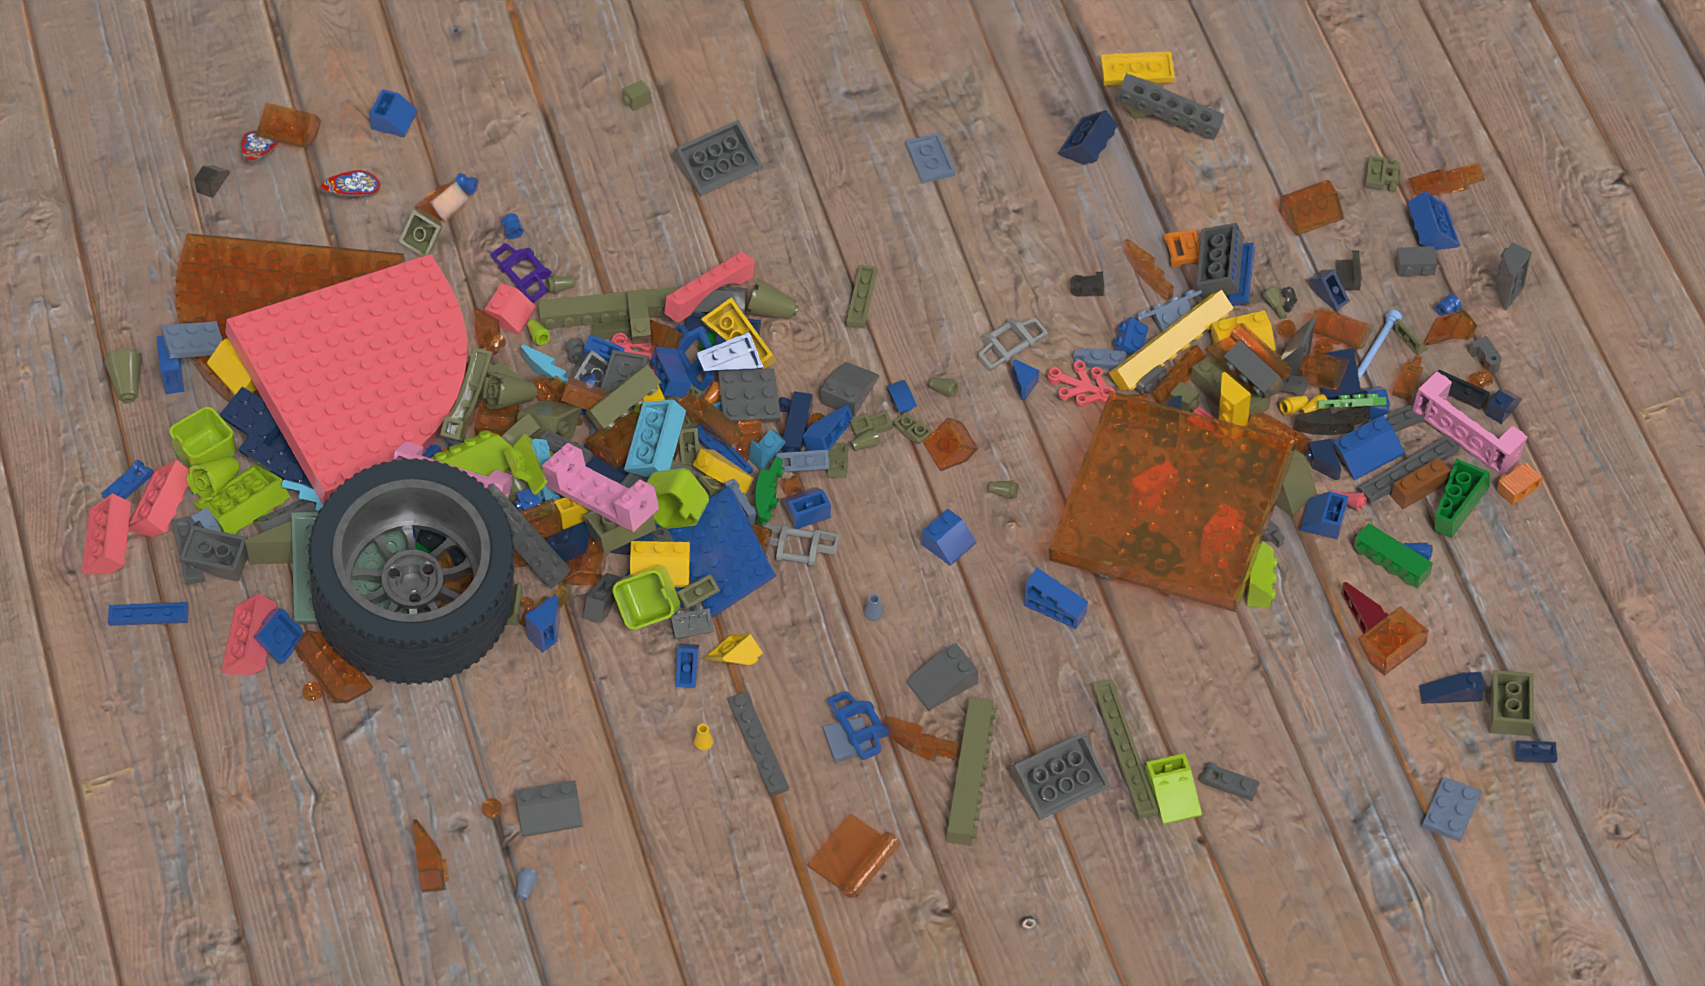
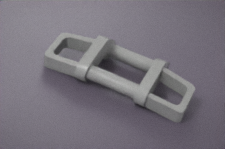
(1014, 325)
(816, 535)

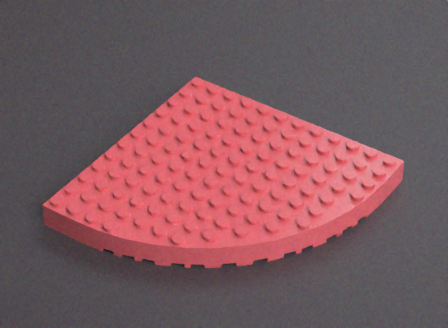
(357, 367)

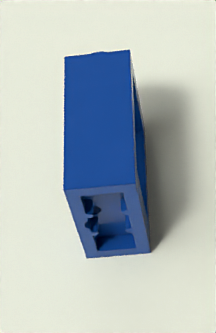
(170, 369)

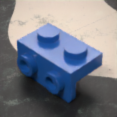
(1130, 335)

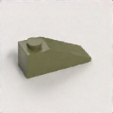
(639, 316)

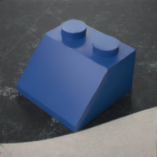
(948, 537)

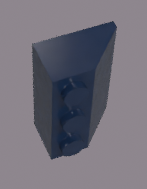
(1089, 138)

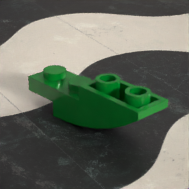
(766, 491)

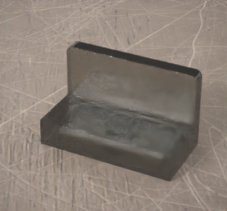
(1350, 271)

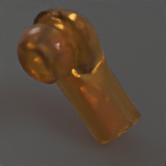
(529, 604)

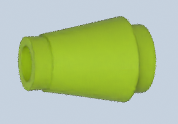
(538, 332)

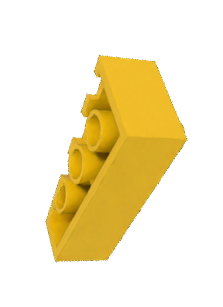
(731, 323)

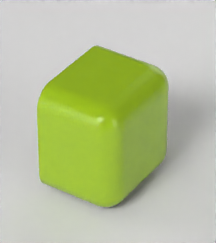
(202, 437)
(679, 498)
(646, 597)

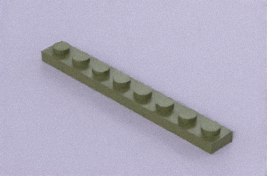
(1125, 749)

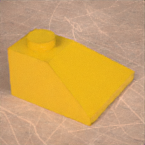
(736, 649)

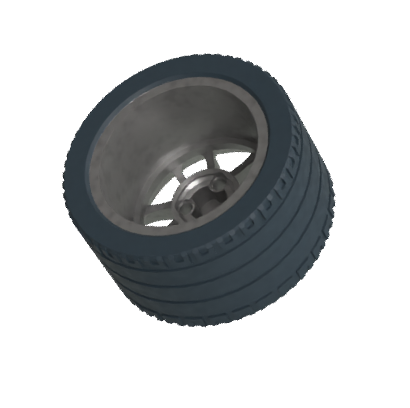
(416, 644)

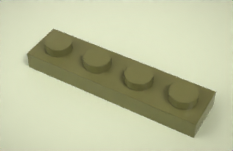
(862, 296)

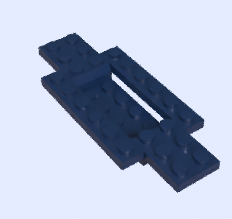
(265, 440)

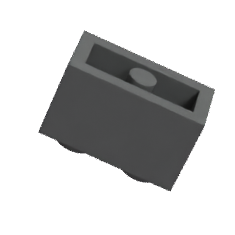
(1416, 261)

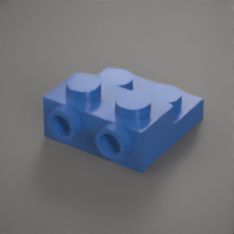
(279, 635)

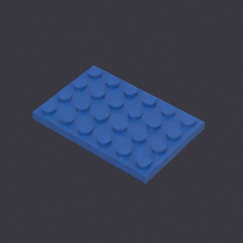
(726, 549)

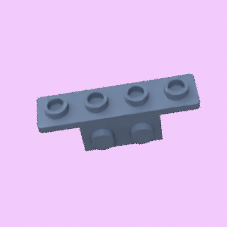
(1169, 313)

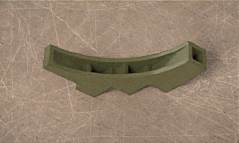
(469, 398)

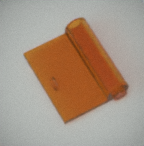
(1256, 345)
(853, 855)

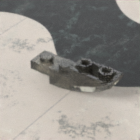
(1328, 423)

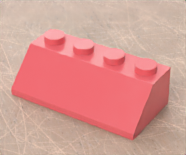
(160, 500)
(106, 536)
(243, 651)

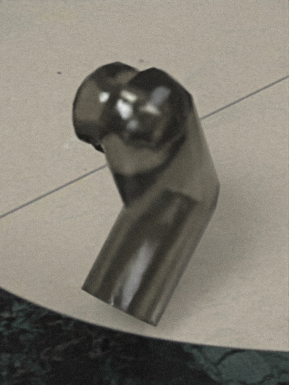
(1290, 295)

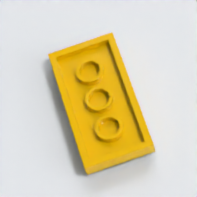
(1149, 66)

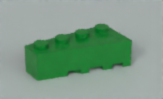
(1461, 495)

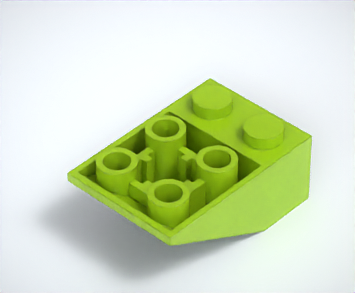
(1173, 788)

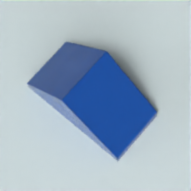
(1025, 377)

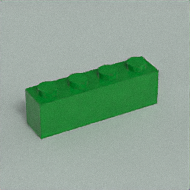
(1393, 555)

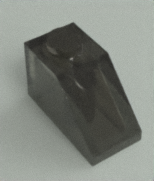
(210, 179)

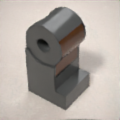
(1486, 353)

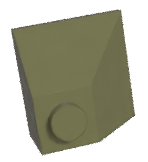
(421, 232)

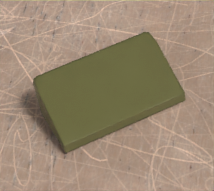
(608, 330)
(1409, 338)
(698, 591)
(516, 606)

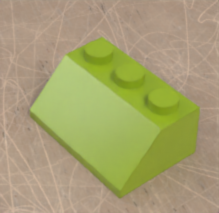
(1262, 578)

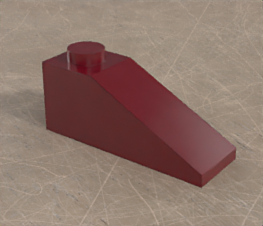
(1364, 610)

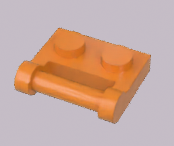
(1189, 245)

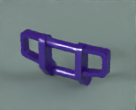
(538, 274)

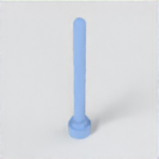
(1391, 319)

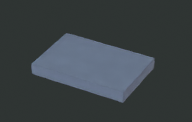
(930, 158)

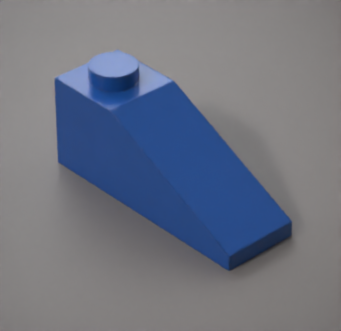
(828, 429)

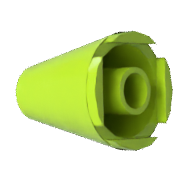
(212, 476)

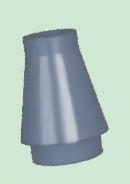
(874, 608)
(526, 881)

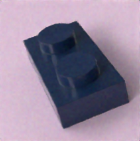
(1536, 751)

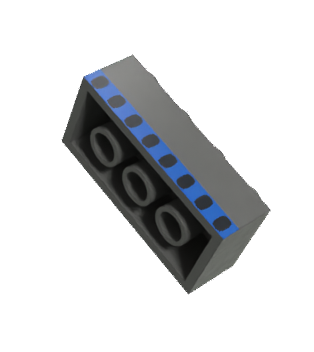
(1220, 259)

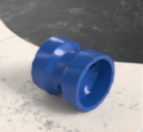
(467, 184)
(512, 226)
(1449, 305)

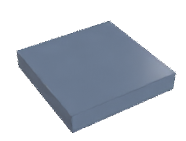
(839, 740)

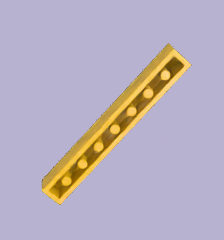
(1171, 340)

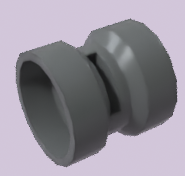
(575, 349)

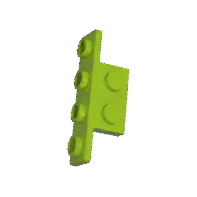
(525, 464)

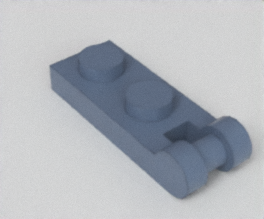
(805, 460)

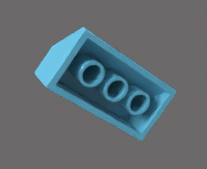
(655, 437)

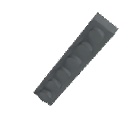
(1384, 482)
(758, 744)

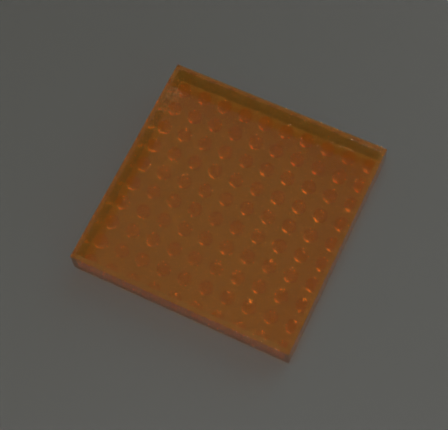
(1172, 501)

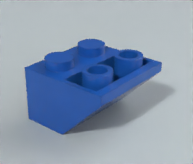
(392, 113)
(807, 507)
(1325, 514)
(544, 623)

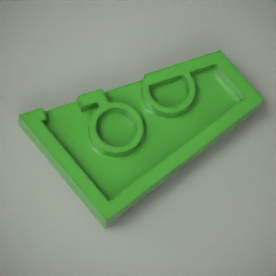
(1357, 400)

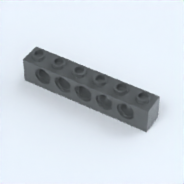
(1170, 106)
(532, 544)

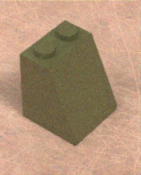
(554, 417)
(1297, 486)

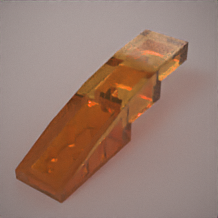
(1144, 266)

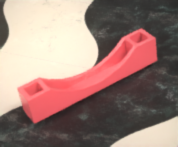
(684, 300)

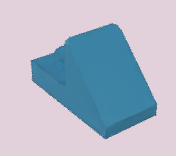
(765, 450)

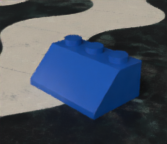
(1433, 222)
(1368, 447)

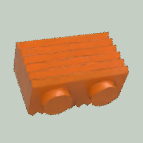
(1519, 483)

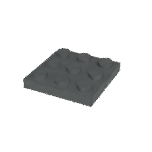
(749, 395)

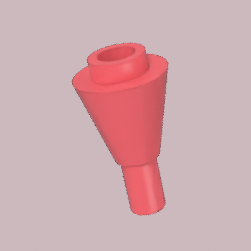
(1355, 500)

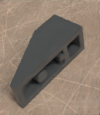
(601, 598)

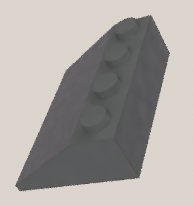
(717, 158)
(1059, 776)

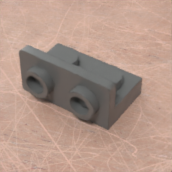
(692, 623)

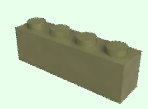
(623, 397)

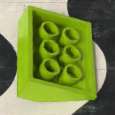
(477, 454)
(245, 499)

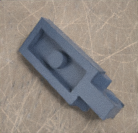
(1100, 358)
(749, 510)

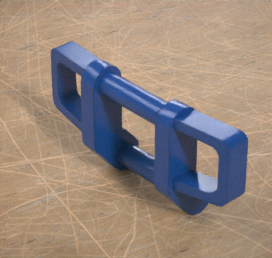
(694, 369)
(875, 731)

